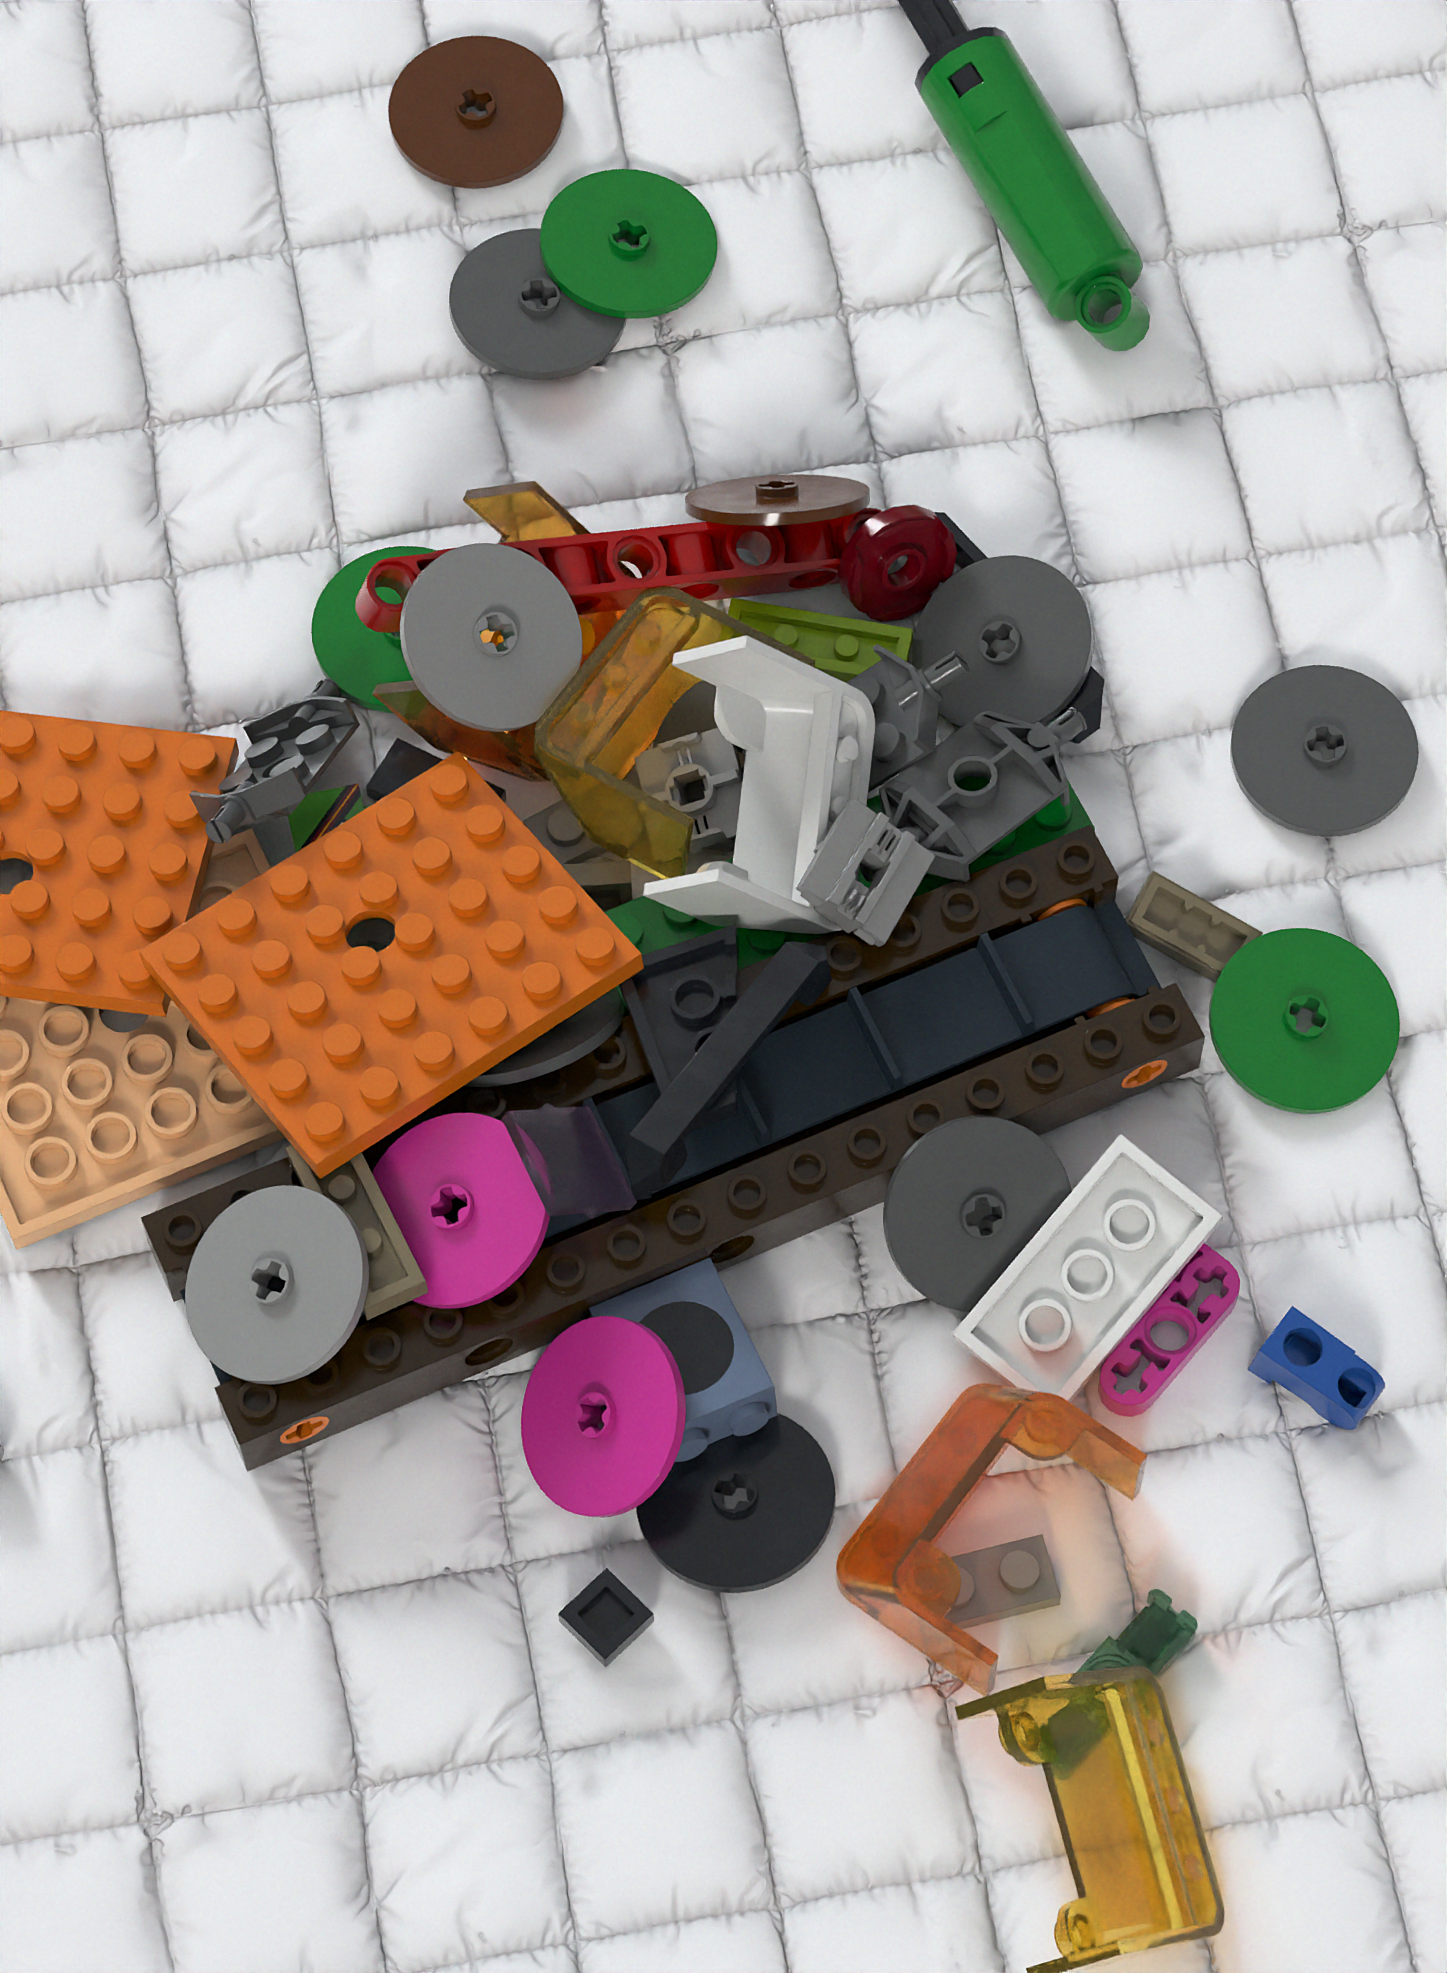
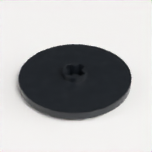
(760, 1539)

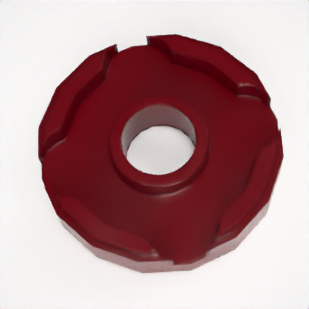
(878, 544)

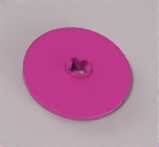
(495, 1232)
(644, 1423)

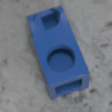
(1318, 1370)

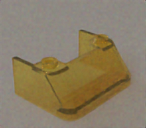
(614, 714)
(1119, 1809)

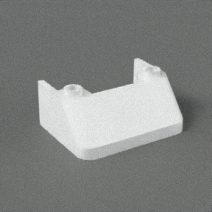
(803, 760)

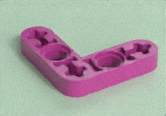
(1213, 1311)

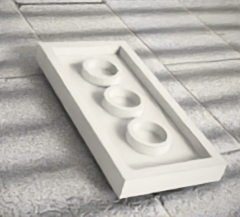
(1088, 1274)

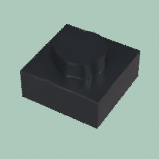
(606, 1617)

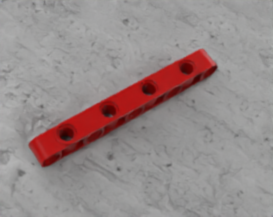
(688, 556)

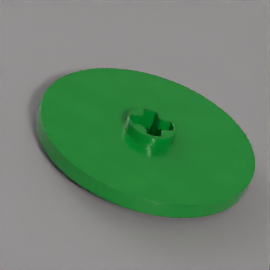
(610, 277)
(345, 646)
(1257, 1030)

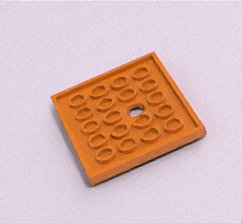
(110, 853)
(364, 1040)

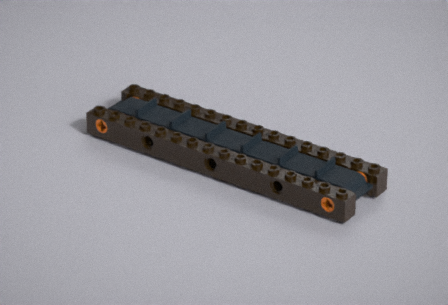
(981, 1003)

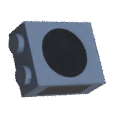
(716, 1358)

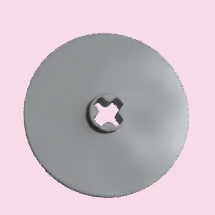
(476, 680)
(265, 1332)

